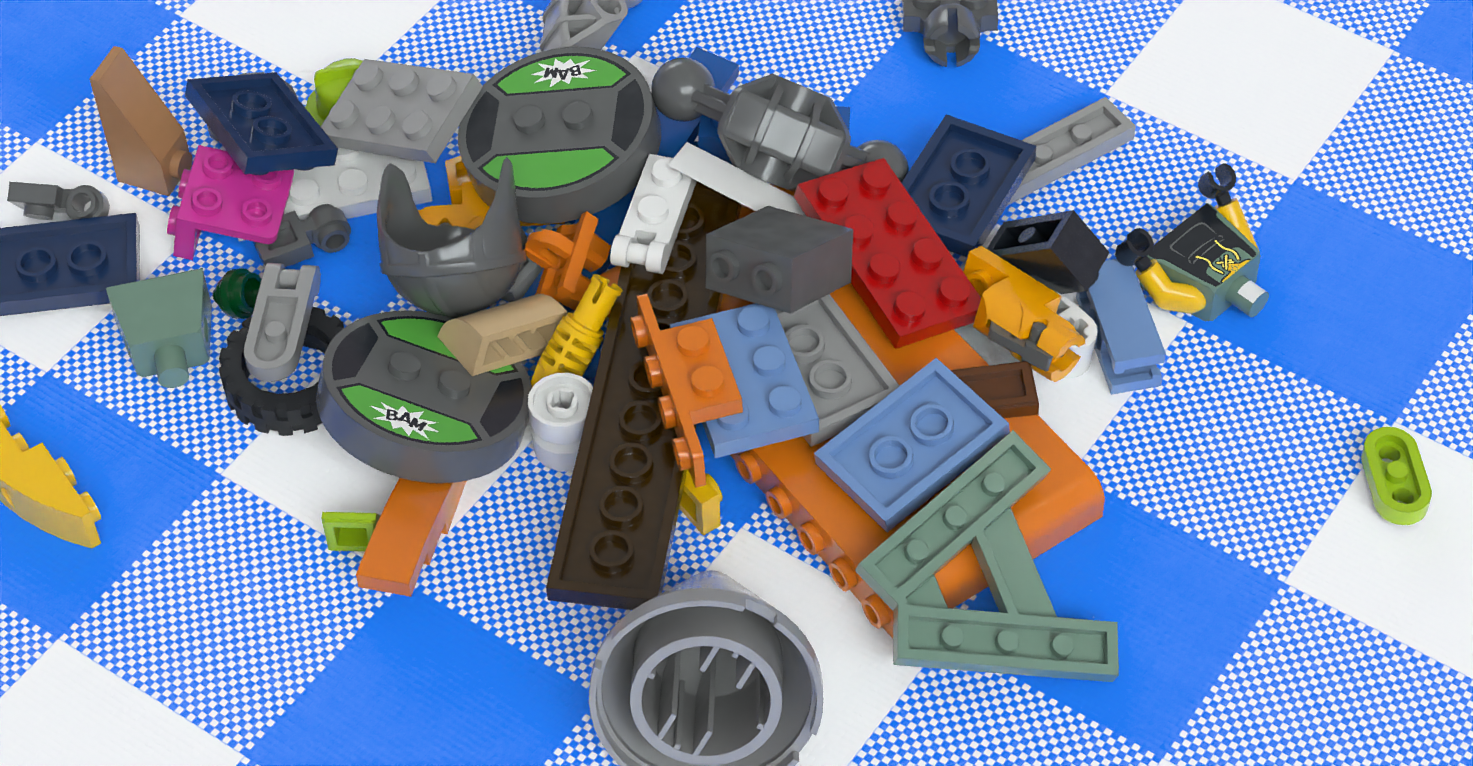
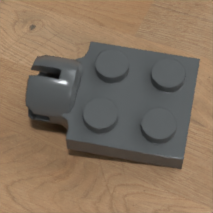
(950, 26)

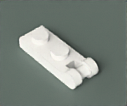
(653, 216)

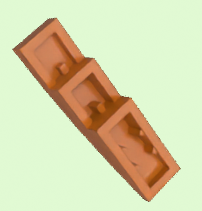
(407, 535)

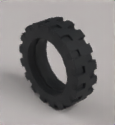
(266, 409)

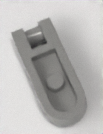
(280, 320)

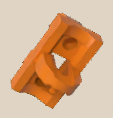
(570, 251)

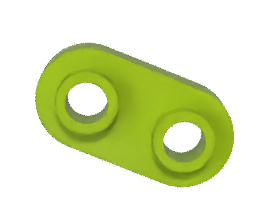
(1399, 480)

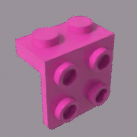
(227, 202)

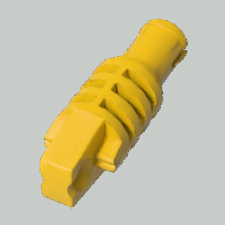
(578, 332)

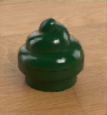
(237, 293)

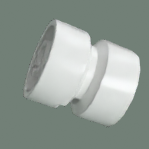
(557, 418)

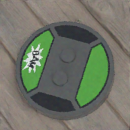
(569, 125)
(412, 407)

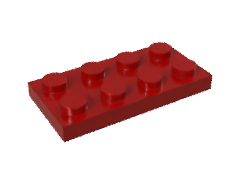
(896, 254)

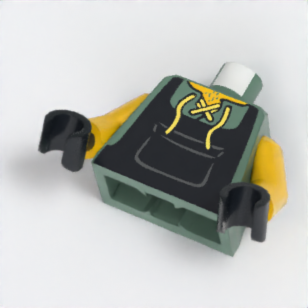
(1204, 260)

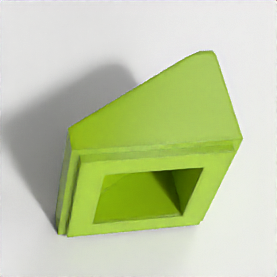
(348, 530)

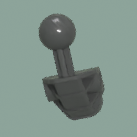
(769, 125)

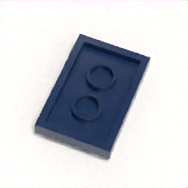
(261, 123)
(967, 181)
(67, 262)

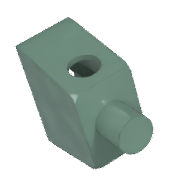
(164, 324)

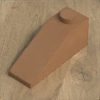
(140, 130)

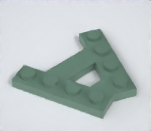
(1026, 631)

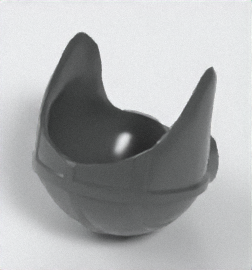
(449, 267)

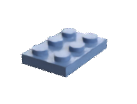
(768, 380)
(911, 444)

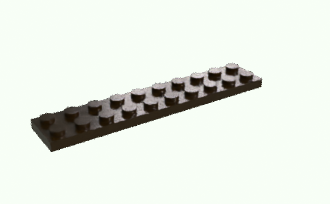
(625, 473)

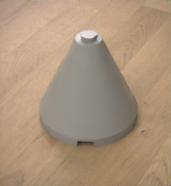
(706, 680)

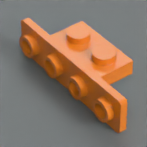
(692, 377)

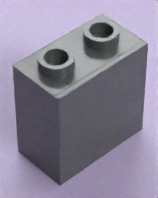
(779, 259)

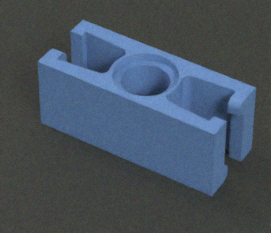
(1126, 334)

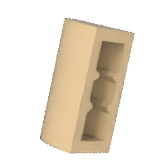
(502, 333)

